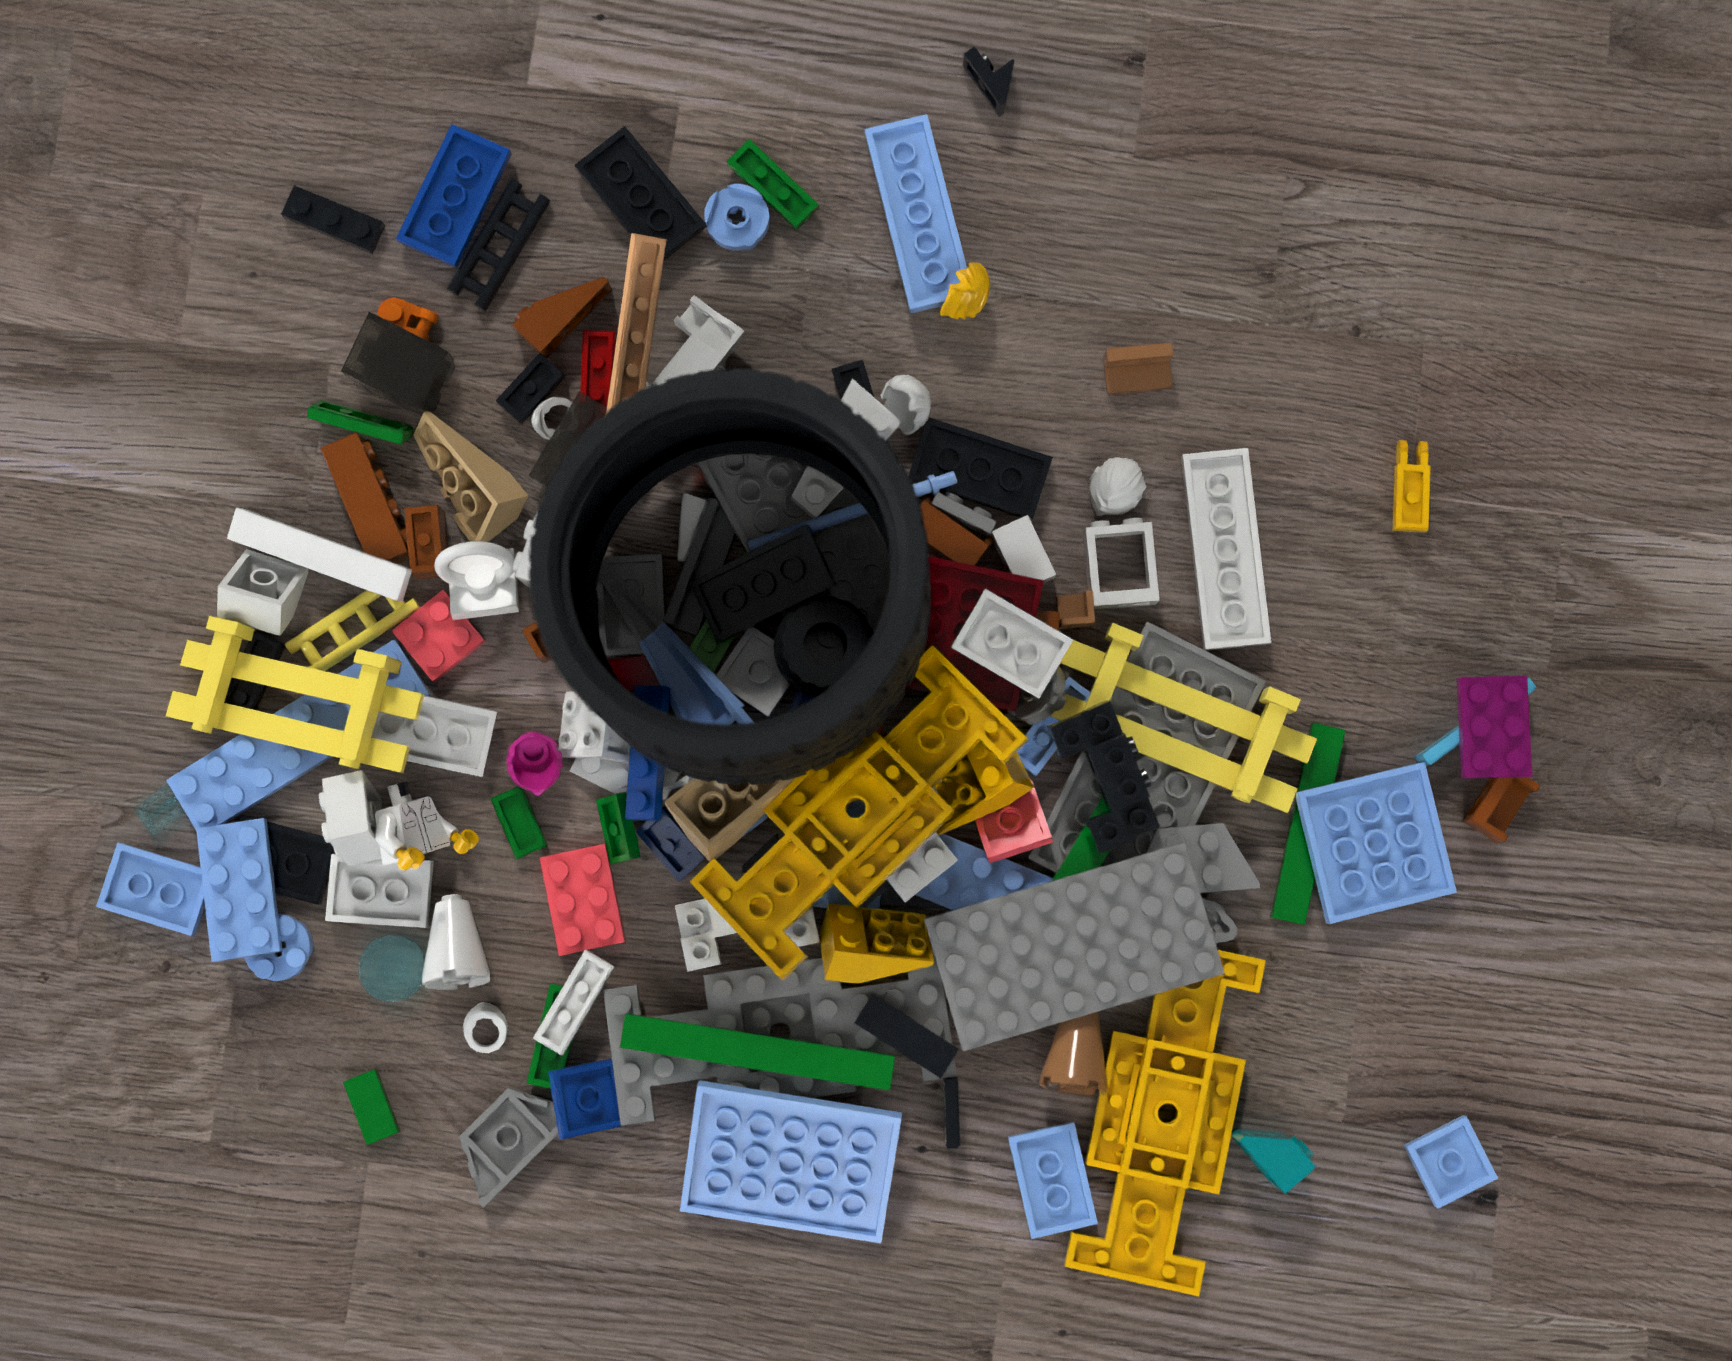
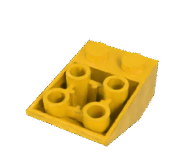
(981, 786)
(872, 943)

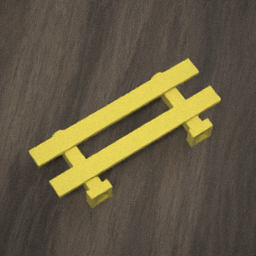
(365, 695)
(1263, 731)

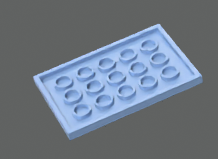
(790, 1161)

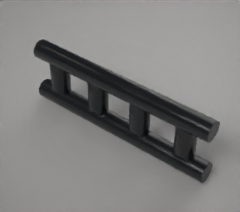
(501, 264)

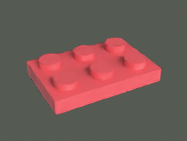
(582, 899)

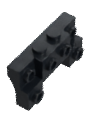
(1115, 772)

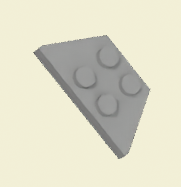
(1213, 856)
(507, 1139)

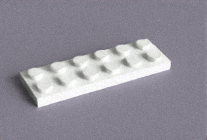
(1225, 549)

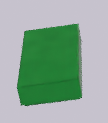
(519, 822)
(371, 1106)

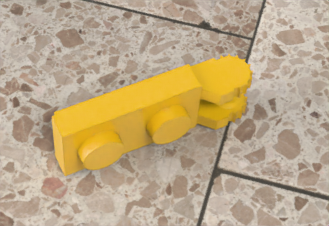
(1411, 489)

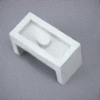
(1022, 550)

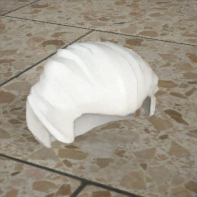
(907, 401)
(1116, 486)

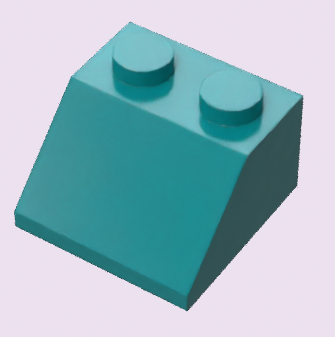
(1278, 1157)

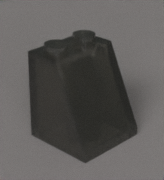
(398, 365)

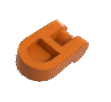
(402, 313)

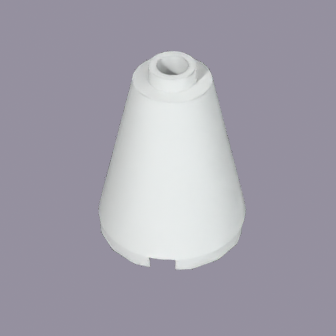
(454, 947)

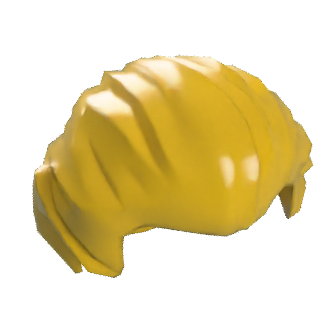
(968, 295)

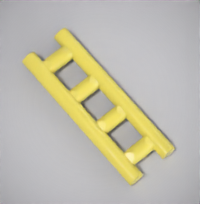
(345, 645)

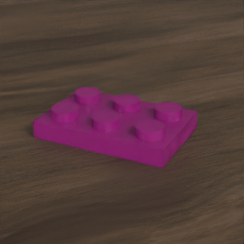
(1494, 727)

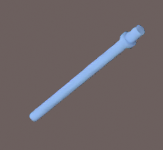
(931, 485)

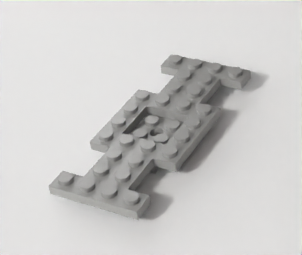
(753, 1003)

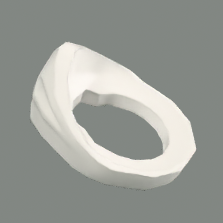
(537, 418)
(487, 1011)

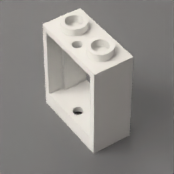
(1122, 598)

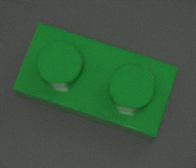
(617, 831)

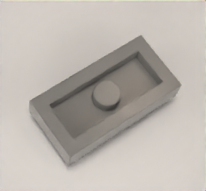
(975, 520)

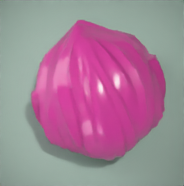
(534, 762)

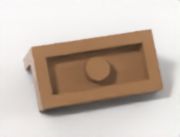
(1138, 368)

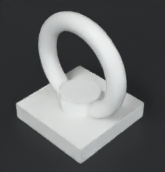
(479, 579)

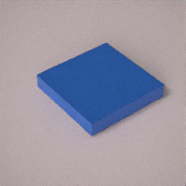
(585, 1098)

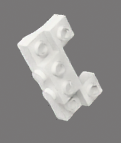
(709, 343)
(702, 924)

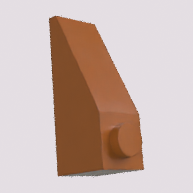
(556, 317)

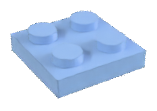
(1450, 1161)

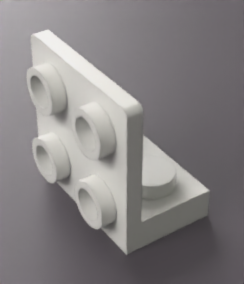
(587, 735)

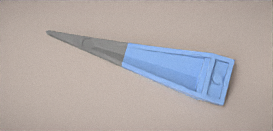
(694, 689)

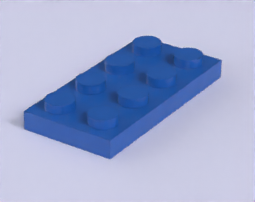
(454, 196)

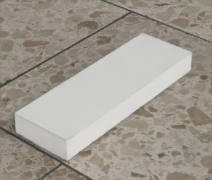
(573, 1002)

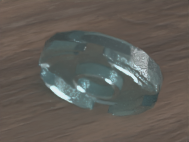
(392, 968)

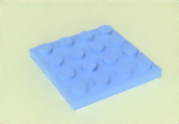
(1375, 842)

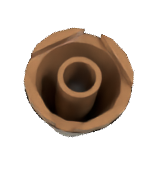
(1076, 1058)

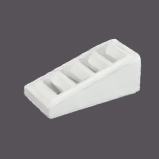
(691, 514)

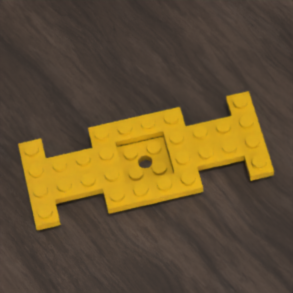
(825, 841)
(1159, 1157)

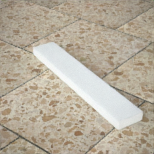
(319, 554)

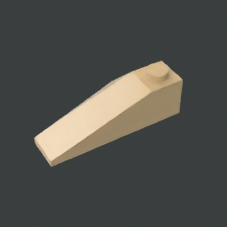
(479, 488)
(719, 813)

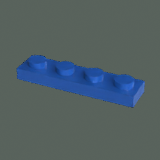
(644, 774)

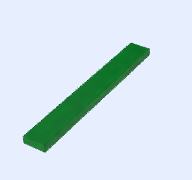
(757, 1051)

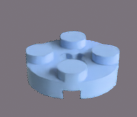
(728, 201)
(294, 957)

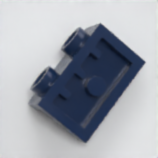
(671, 845)

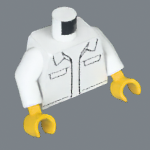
(415, 828)

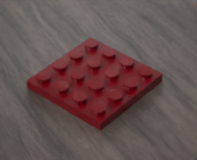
(954, 595)

